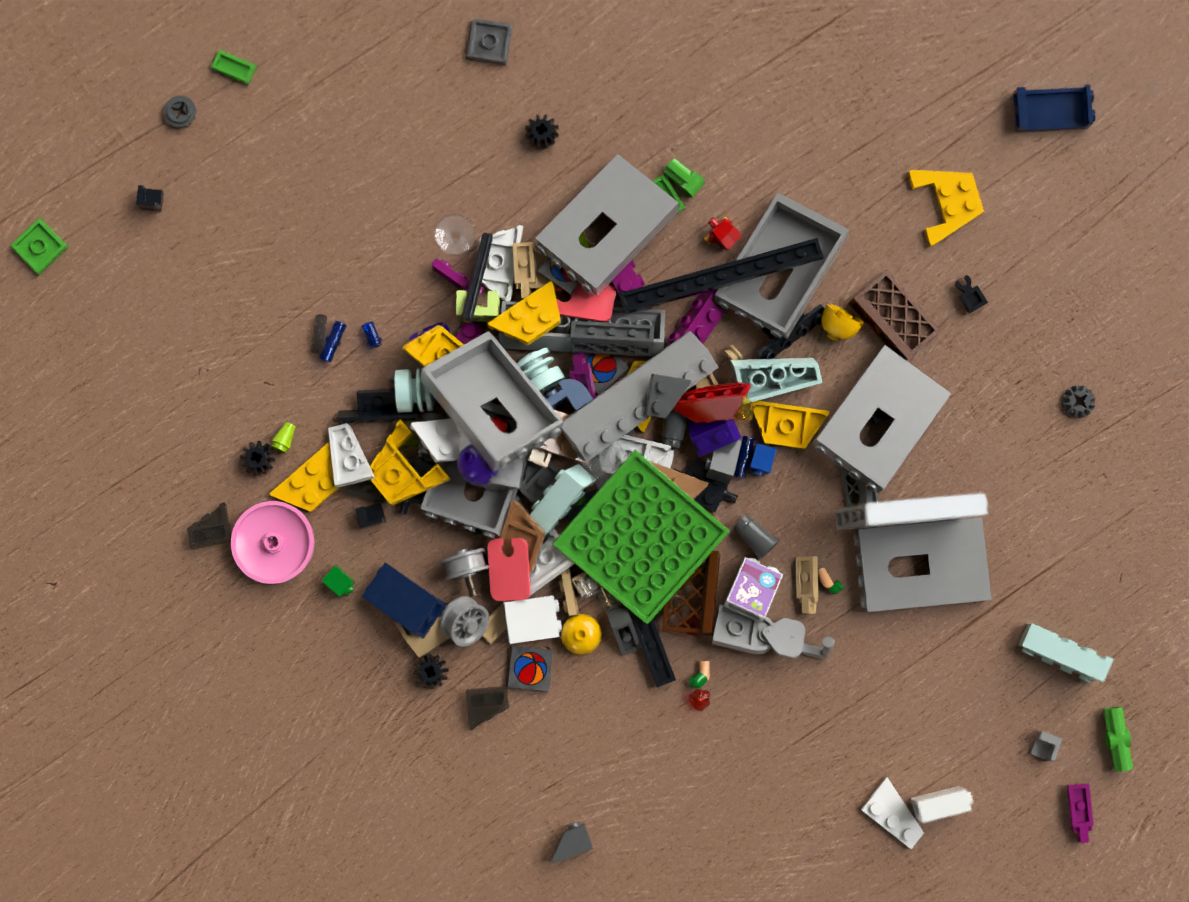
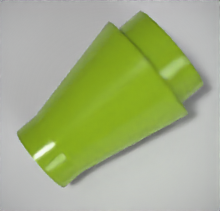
(283, 439)

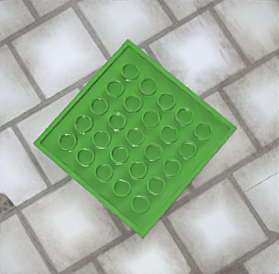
(641, 536)

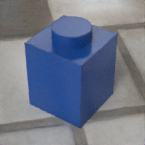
(762, 459)

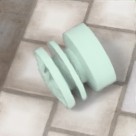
(537, 370)
(411, 391)

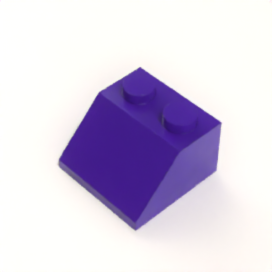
(712, 435)

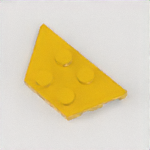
(530, 317)
(432, 345)
(787, 424)
(309, 483)

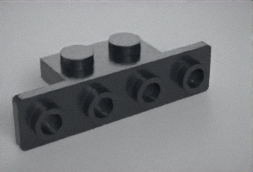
(801, 328)
(376, 406)

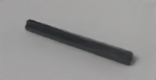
(477, 278)

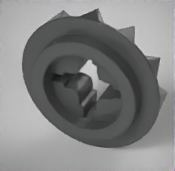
(177, 103)
(1069, 400)

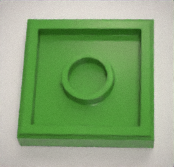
(39, 246)

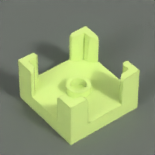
(482, 313)

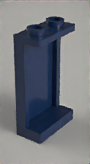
(1053, 109)
(404, 600)

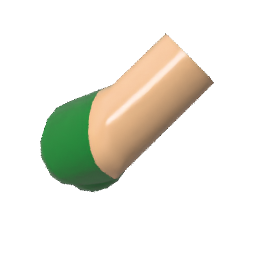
(828, 583)
(702, 677)

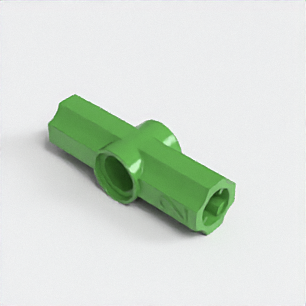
(1118, 739)

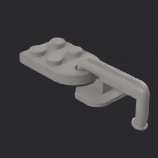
(783, 636)

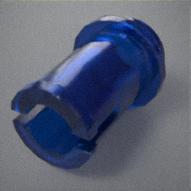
(371, 335)

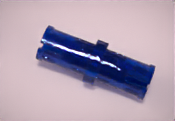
(333, 341)
(744, 456)

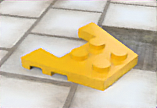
(956, 197)
(396, 476)

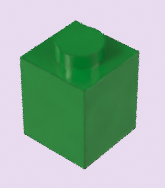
(339, 581)

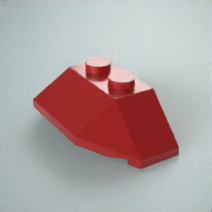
(712, 402)

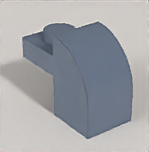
(573, 390)

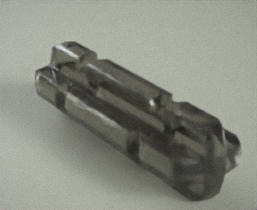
(319, 333)

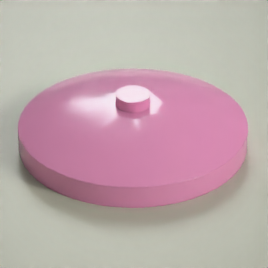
(272, 542)

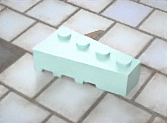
(775, 376)
(560, 496)
(1064, 653)

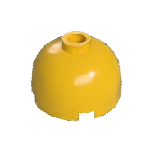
(840, 323)
(581, 634)

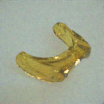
(745, 411)

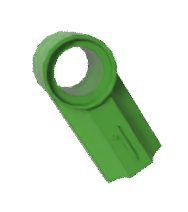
(688, 181)

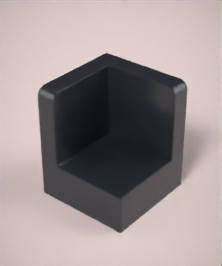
(149, 199)
(370, 516)

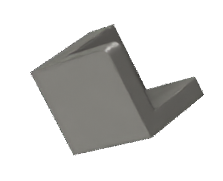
(1046, 746)

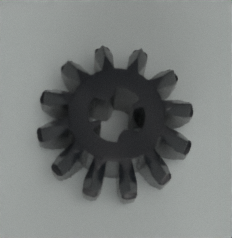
(536, 126)
(257, 466)
(437, 668)

